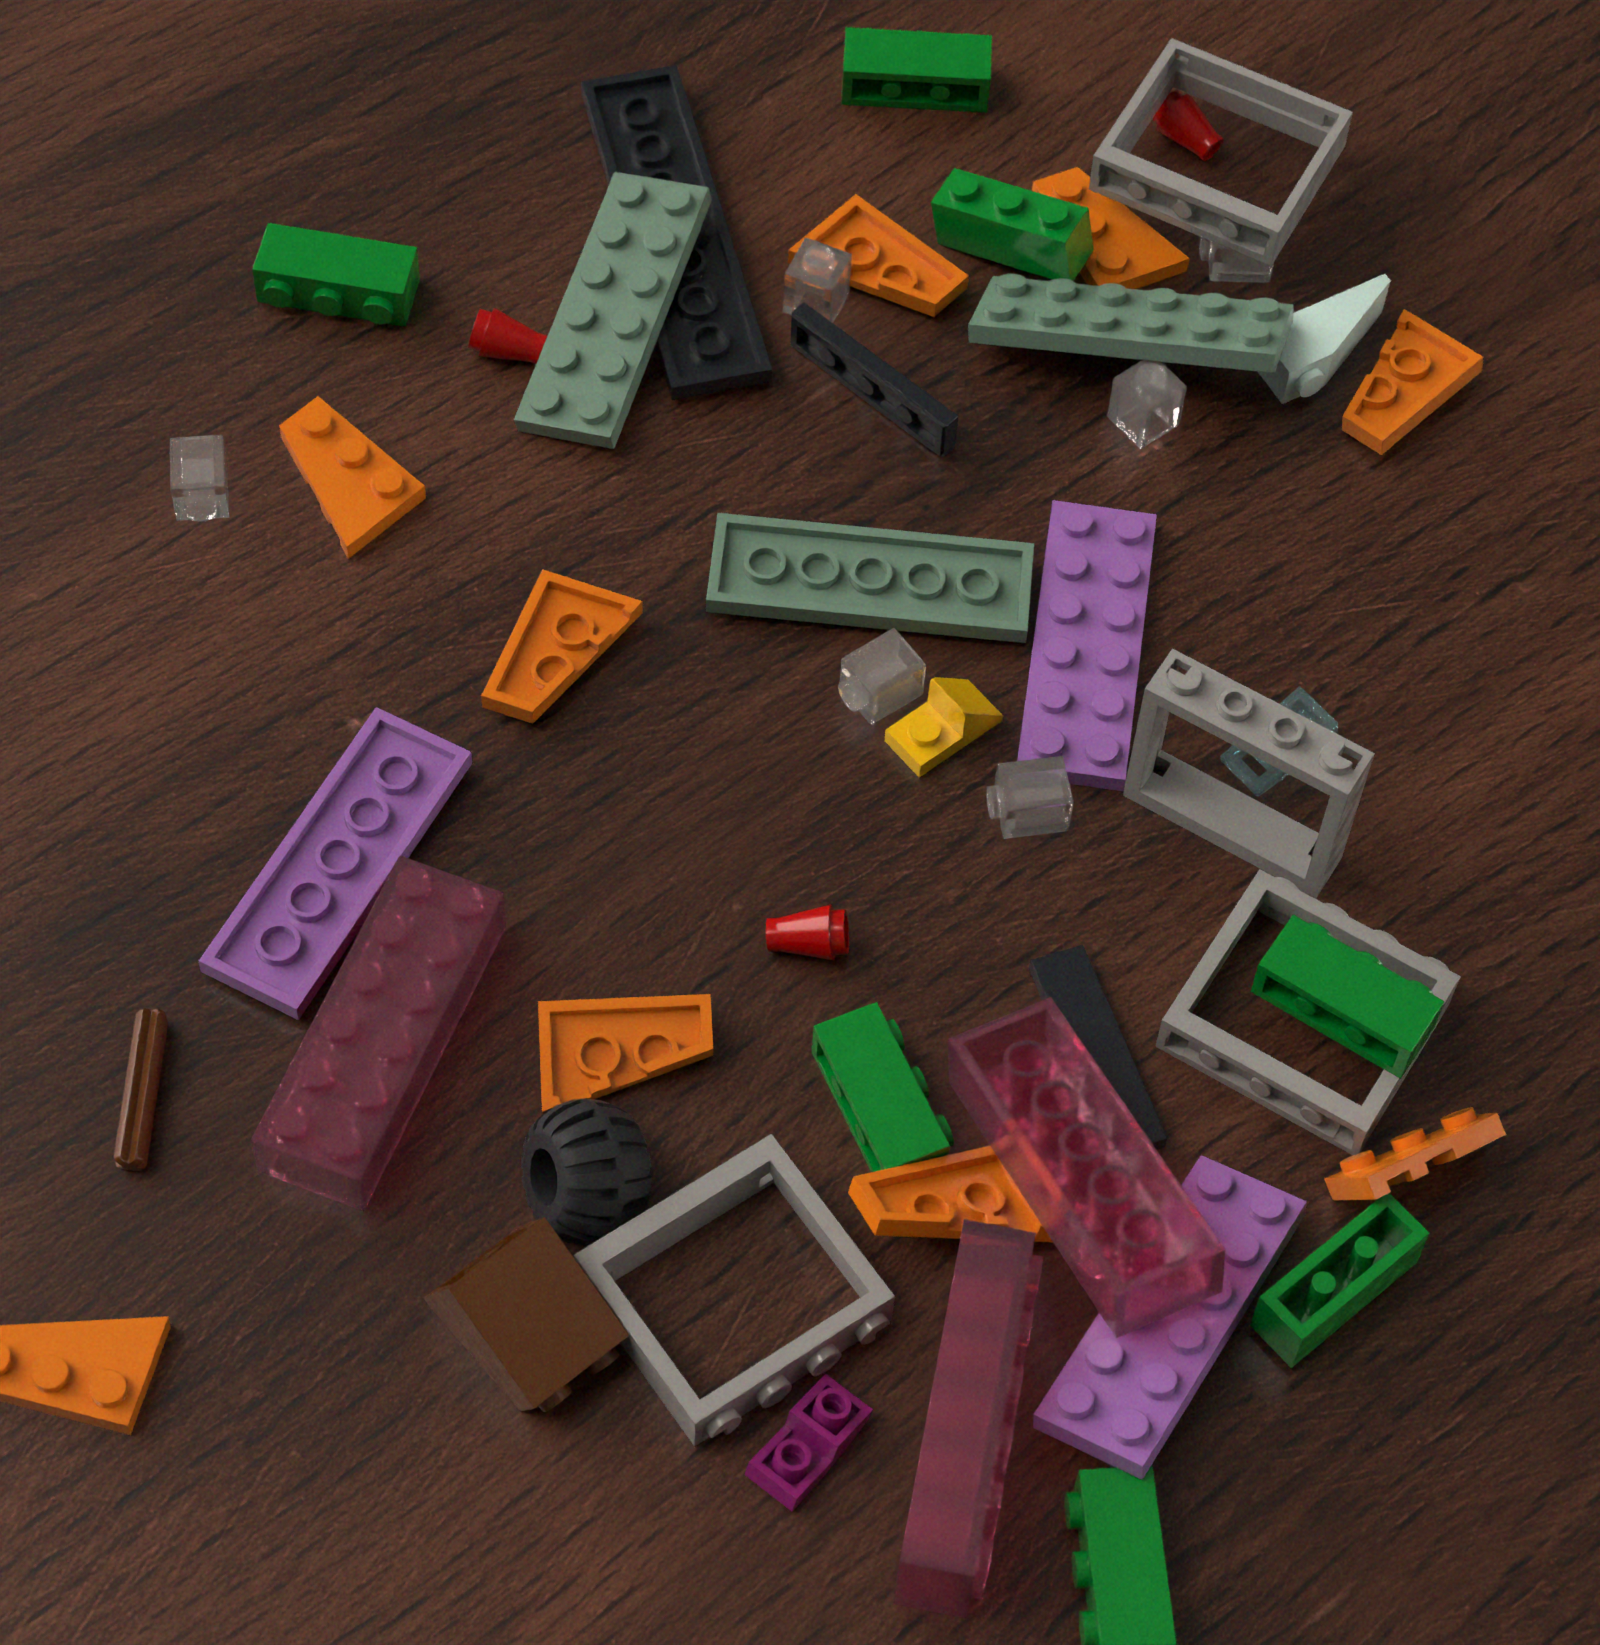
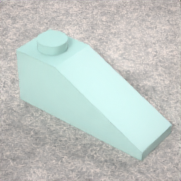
(1324, 338)

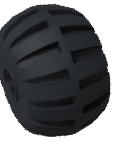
(586, 1169)

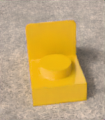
(942, 725)

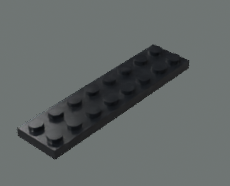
(711, 326)

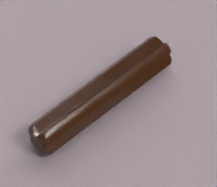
(141, 1089)

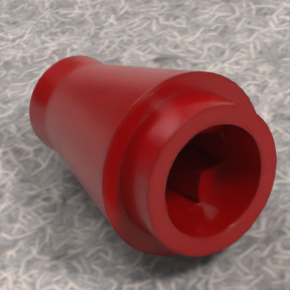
(1186, 124)
(505, 338)
(810, 933)

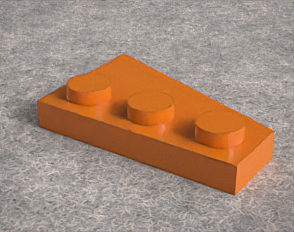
(889, 258)
(1408, 383)
(351, 476)
(618, 1042)

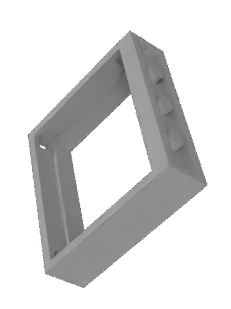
(1196, 205)
(1266, 732)
(1263, 1076)
(689, 1211)

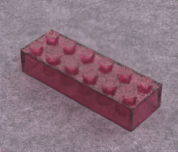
(379, 1033)
(1085, 1167)
(969, 1420)

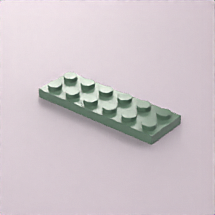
(613, 310)
(1132, 323)
(870, 577)

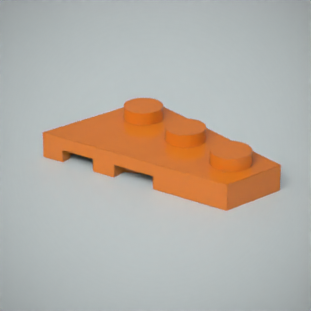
(1123, 244)
(554, 643)
(1370, 1176)
(941, 1192)
(82, 1368)

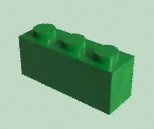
(916, 69)
(1012, 225)
(336, 274)
(1347, 995)
(879, 1090)
(1339, 1279)
(1119, 1559)

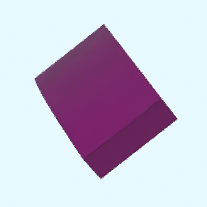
(809, 1442)

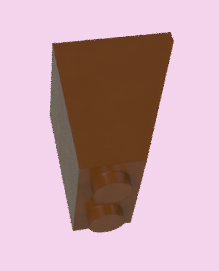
(529, 1316)

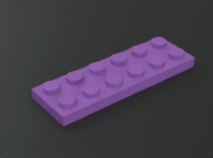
(1088, 642)
(335, 863)
(1131, 1390)

